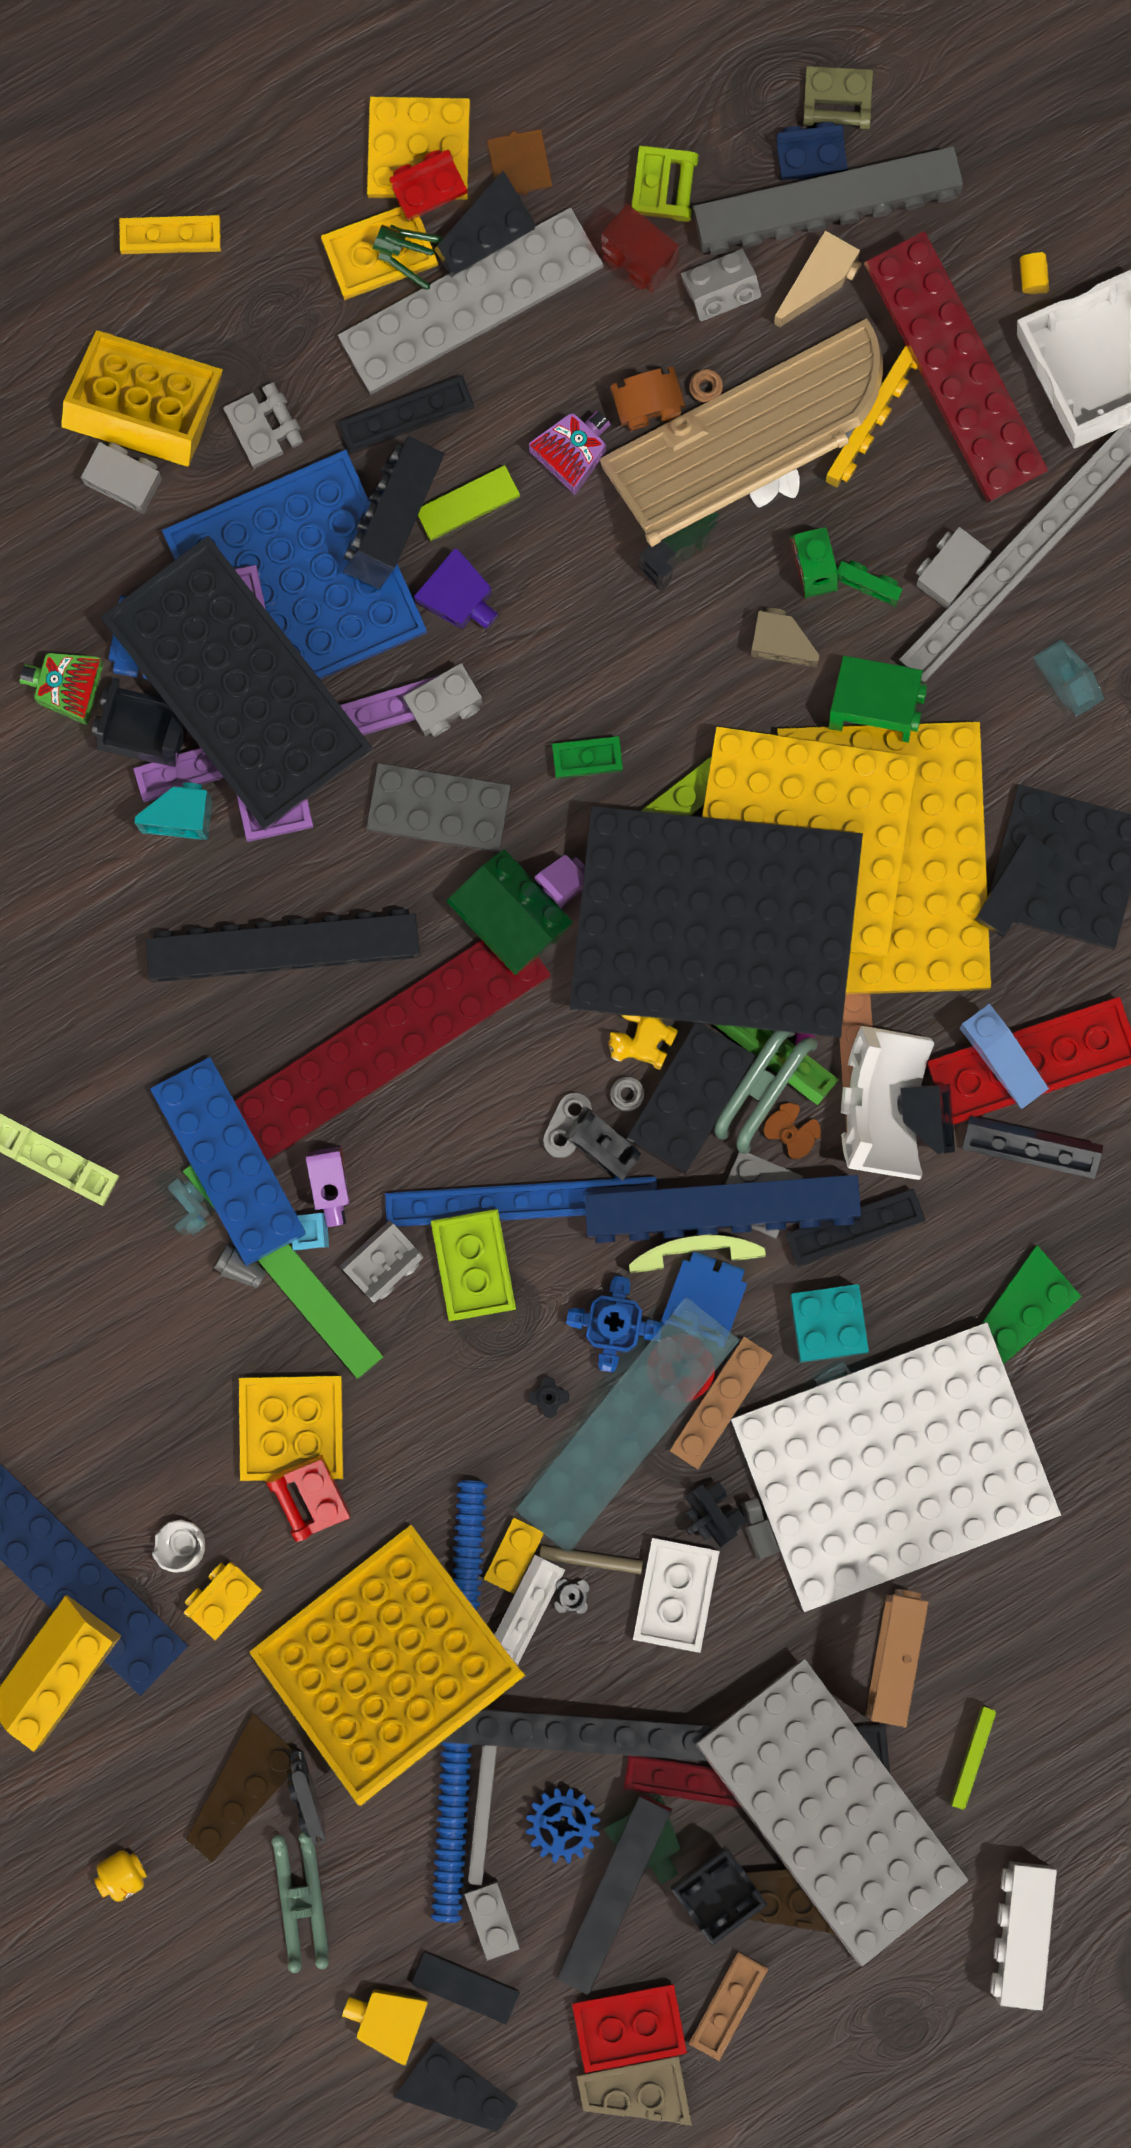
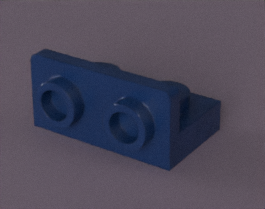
(811, 151)

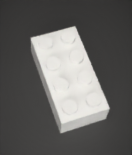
(1025, 1935)

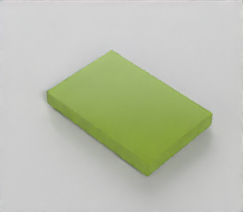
(473, 1264)

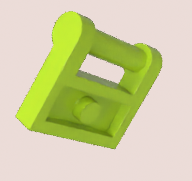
(653, 182)

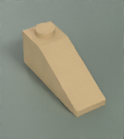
(822, 275)

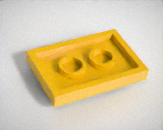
(358, 265)

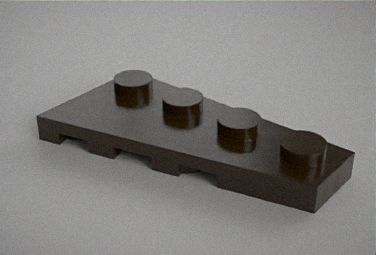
(245, 1785)
(786, 1902)

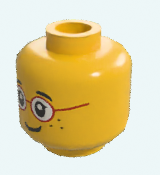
(120, 1876)

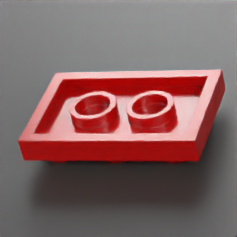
(629, 2028)

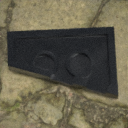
(486, 227)
(455, 2090)

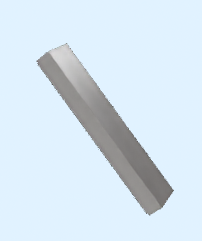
(482, 1815)

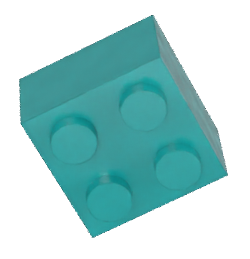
(829, 1323)

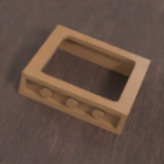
(891, 1675)

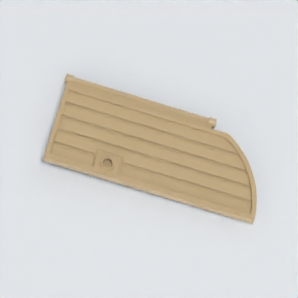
(749, 434)

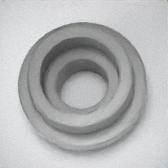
(635, 1086)

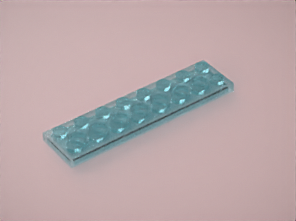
(627, 1424)

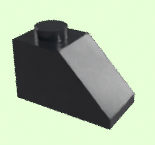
(929, 1115)

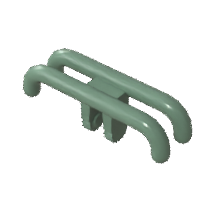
(762, 1087)
(301, 1902)

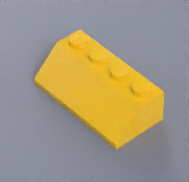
(53, 1672)

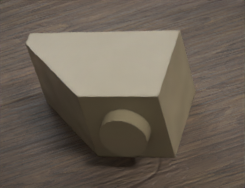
(782, 640)

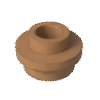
(705, 376)

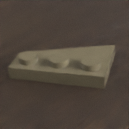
(638, 2090)

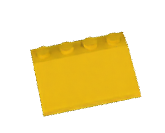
(141, 398)

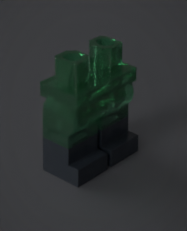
(659, 560)

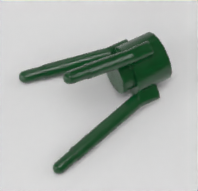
(392, 239)

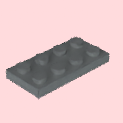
(438, 808)

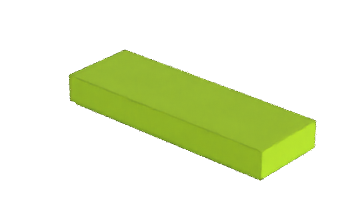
(468, 503)
(973, 1758)

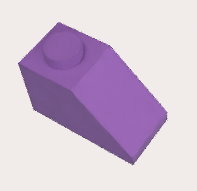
(562, 879)

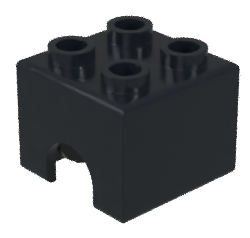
(718, 1895)

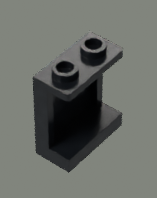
(138, 726)

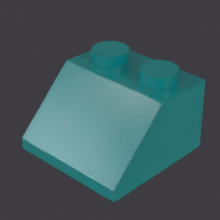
(178, 813)

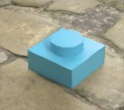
(316, 1232)

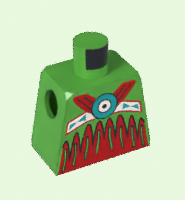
(65, 684)

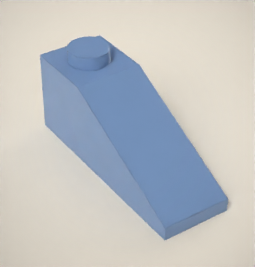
(1004, 1056)

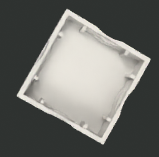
(1085, 358)

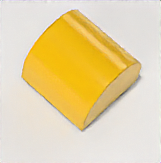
(1034, 273)

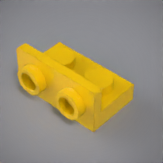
(222, 1599)

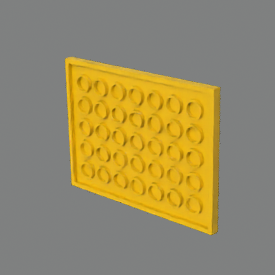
(943, 864)

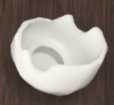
(179, 1546)

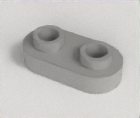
(561, 1123)

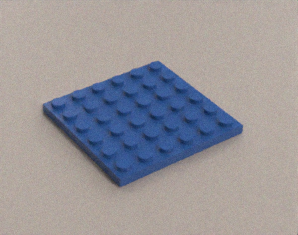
(298, 542)

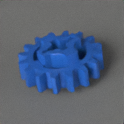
(584, 1831)

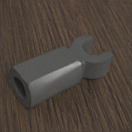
(758, 1530)

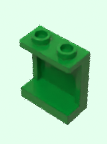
(878, 696)

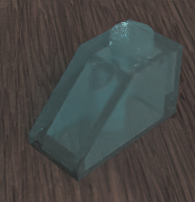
(1070, 677)

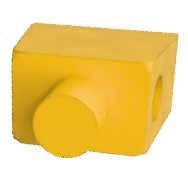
(388, 2022)

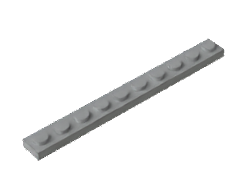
(1021, 555)

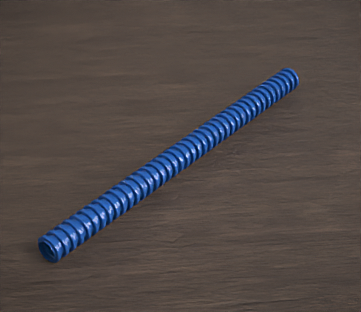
(457, 1755)

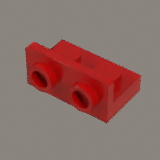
(427, 184)

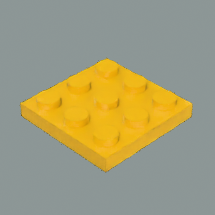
(409, 129)
(289, 1423)

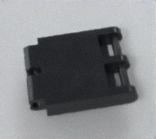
(303, 1790)

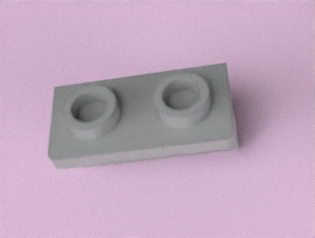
(721, 284)
(444, 700)
(382, 1262)

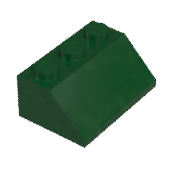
(510, 912)

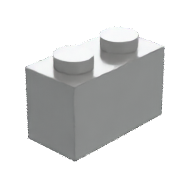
(122, 477)
(952, 567)
(492, 1920)

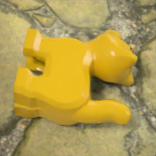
(644, 1044)

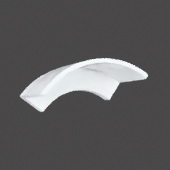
(875, 1129)

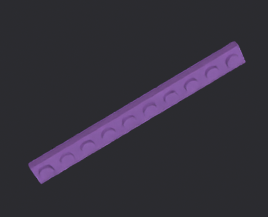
(368, 715)

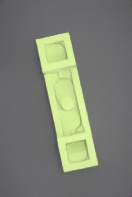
(55, 1161)
(739, 1250)

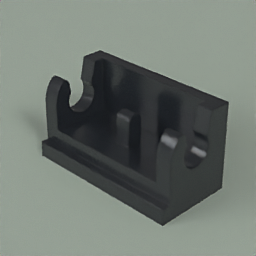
(602, 1144)

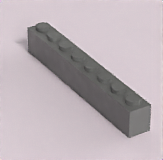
(828, 200)

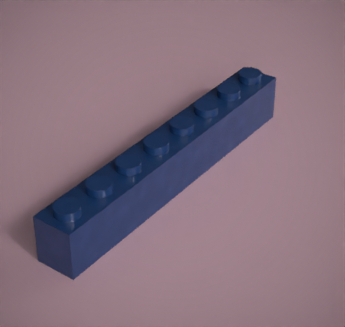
(722, 1207)

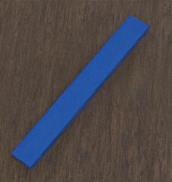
(512, 1201)

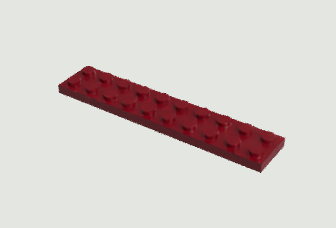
(383, 1046)

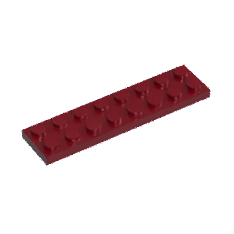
(956, 366)

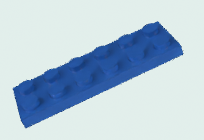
(228, 1161)

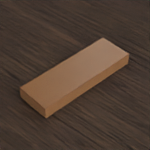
(728, 2006)

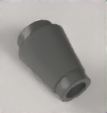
(232, 1267)

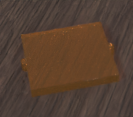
(522, 159)

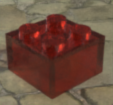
(639, 249)

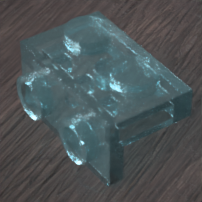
(190, 1198)

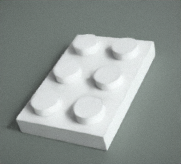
(676, 1595)

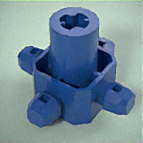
(600, 1334)

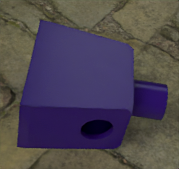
(457, 593)

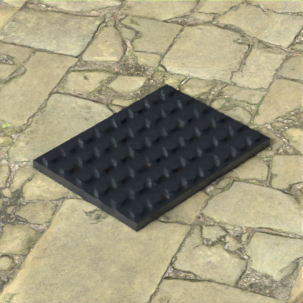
(716, 921)

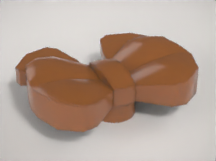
(780, 1127)

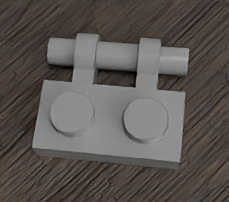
(254, 430)

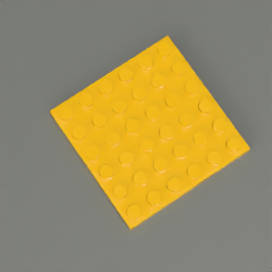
(826, 789)
(386, 1665)

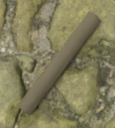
(591, 1560)

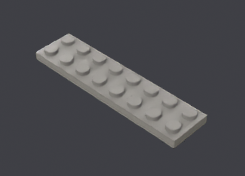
(470, 302)

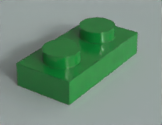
(880, 588)
(587, 757)

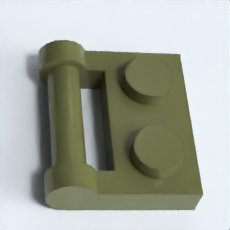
(838, 87)

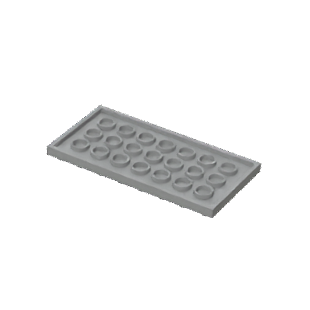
(831, 1812)

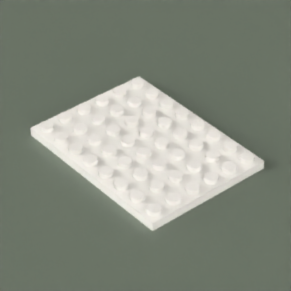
(895, 1467)

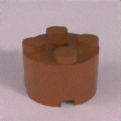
(648, 397)

